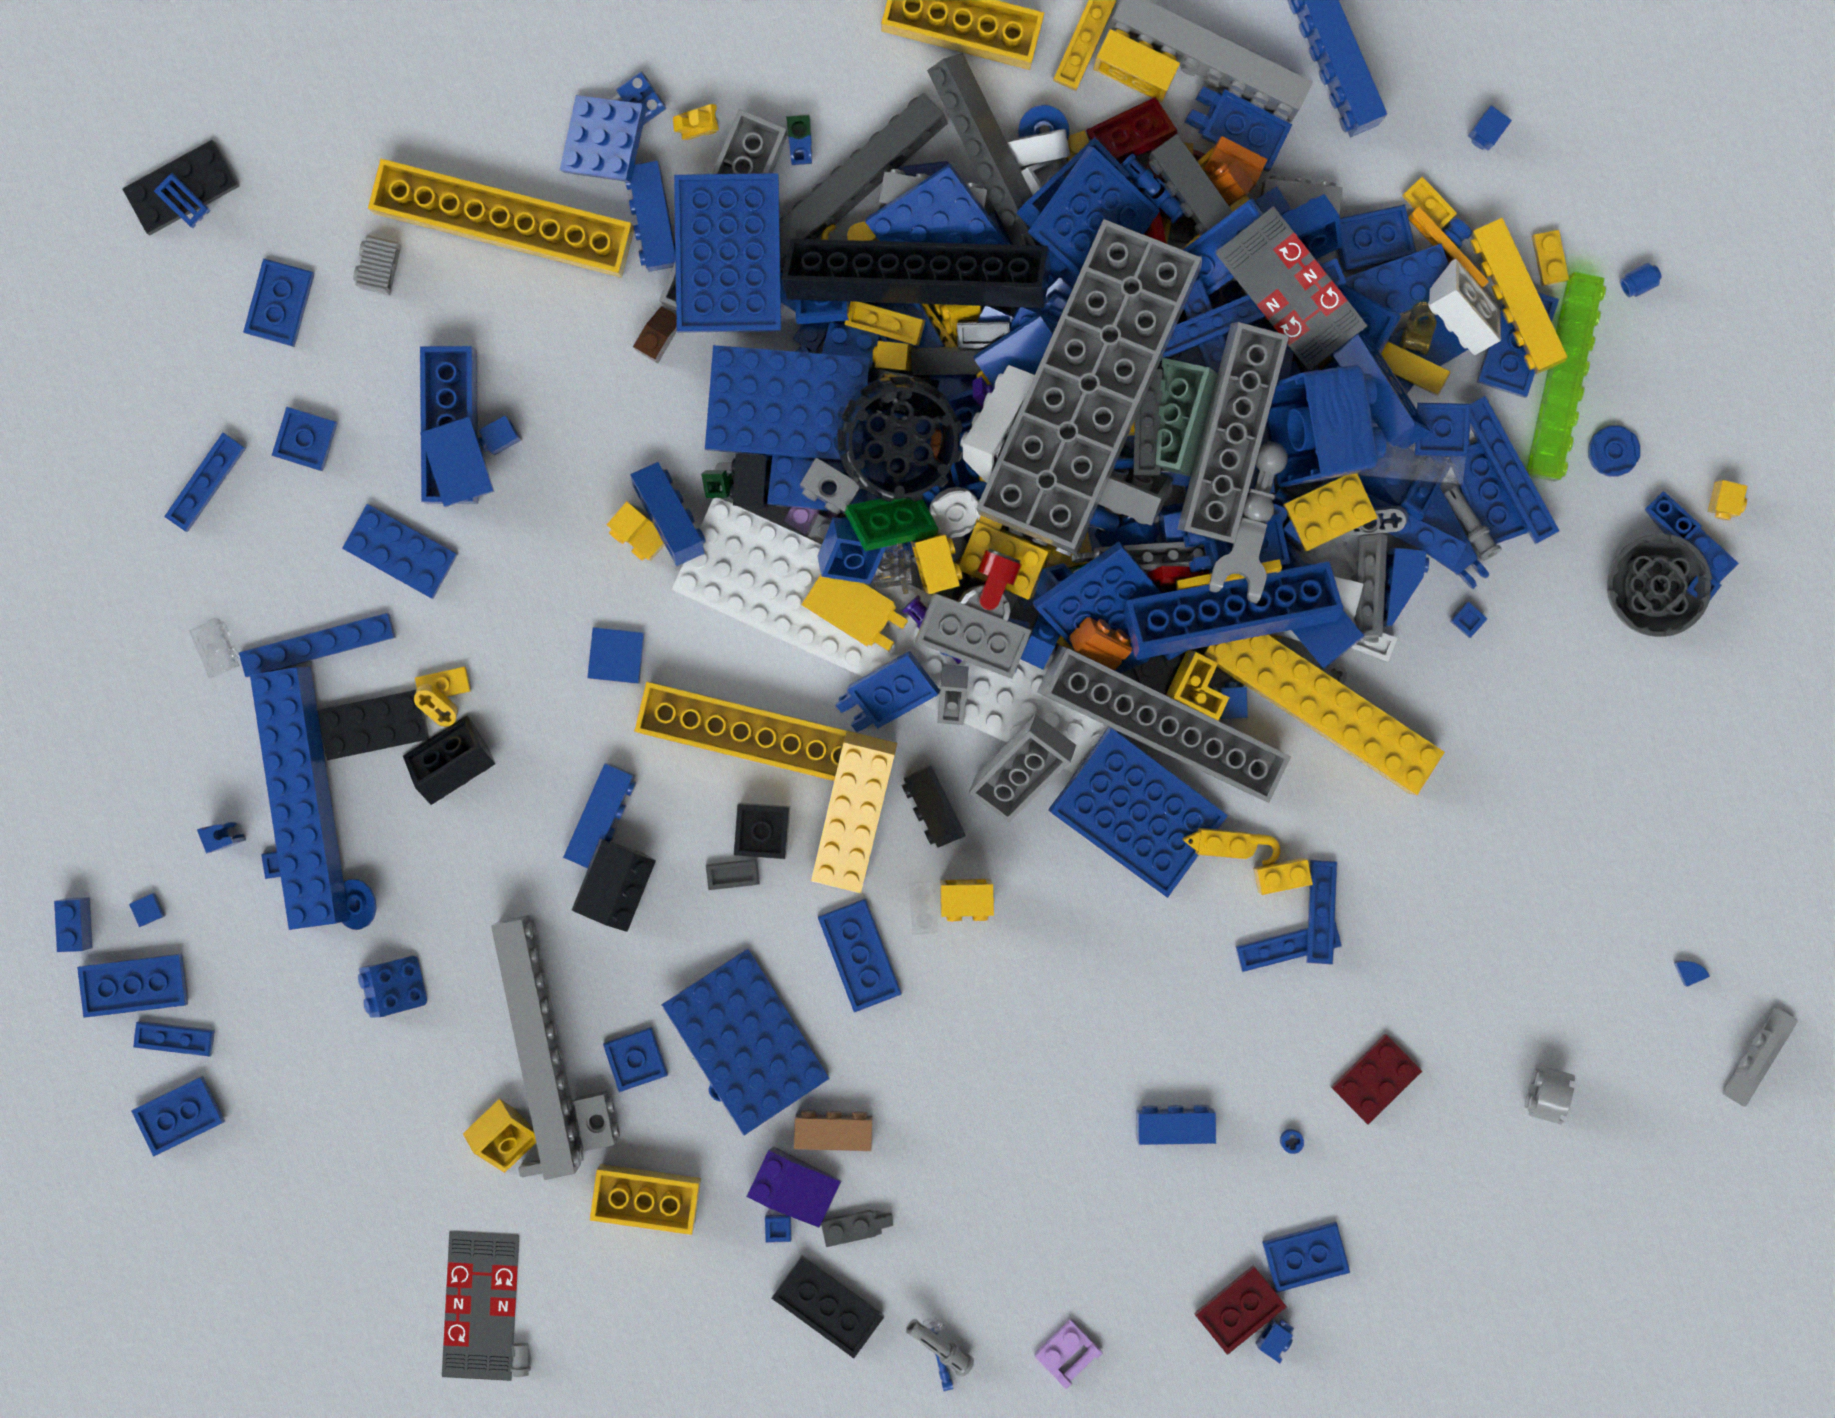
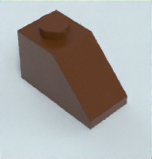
(657, 334)

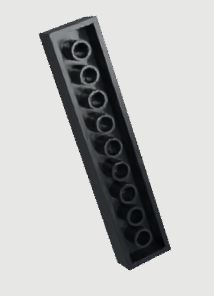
(917, 272)

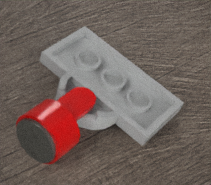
(978, 623)

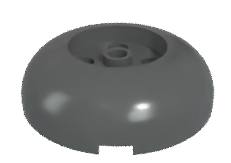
(1679, 563)

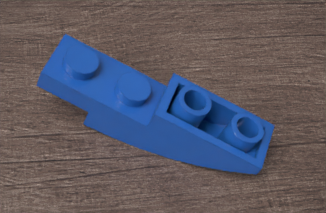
(1676, 521)

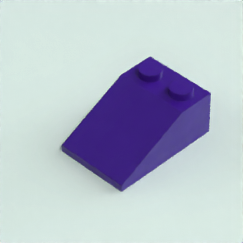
(793, 1187)

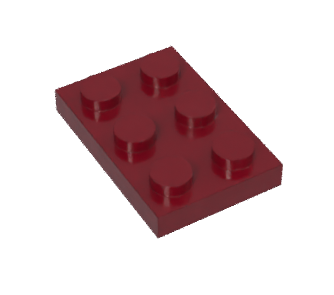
(1134, 130)
(1376, 1079)
(1240, 1310)

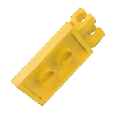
(854, 609)

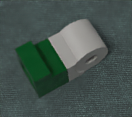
(718, 480)

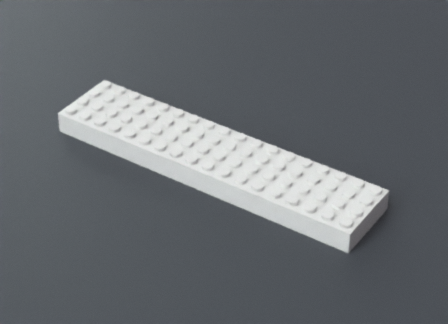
(766, 572)

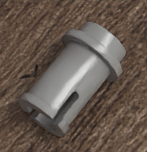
(520, 1360)

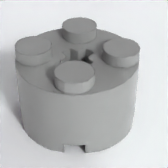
(1550, 1094)

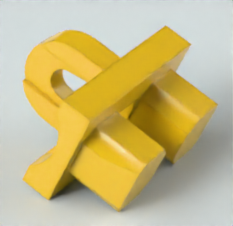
(696, 122)

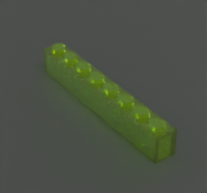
(1564, 382)

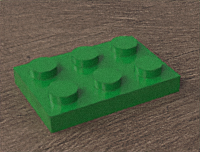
(890, 523)

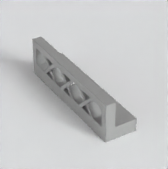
(1372, 575)

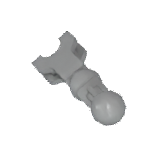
(1252, 528)

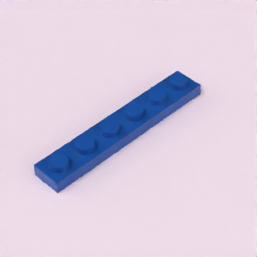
(1511, 471)
(1421, 534)
(317, 645)

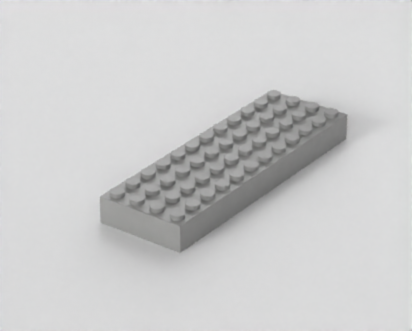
(1089, 386)

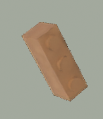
(833, 1131)

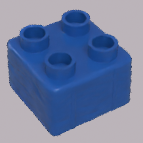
(1325, 424)

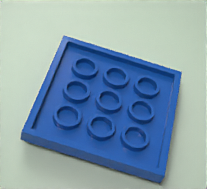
(1085, 198)
(936, 212)
(1096, 592)

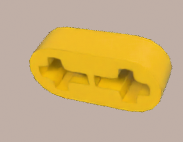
(435, 705)

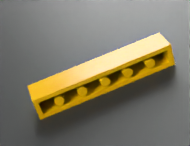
(1518, 295)

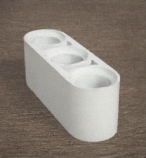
(1039, 147)

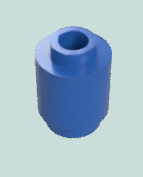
(1640, 280)

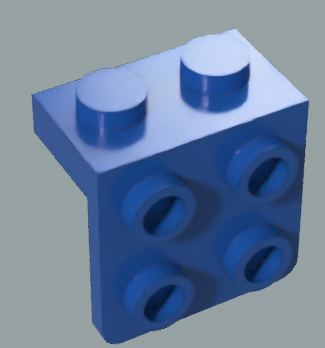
(392, 987)

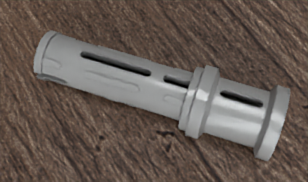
(1477, 533)
(947, 1352)

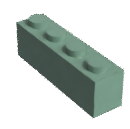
(1182, 414)

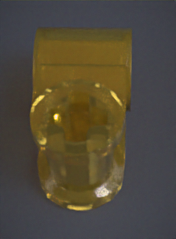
(1417, 333)

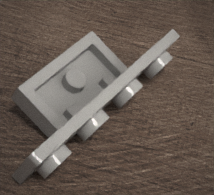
(1760, 1056)

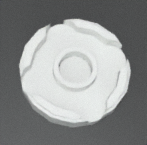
(955, 511)

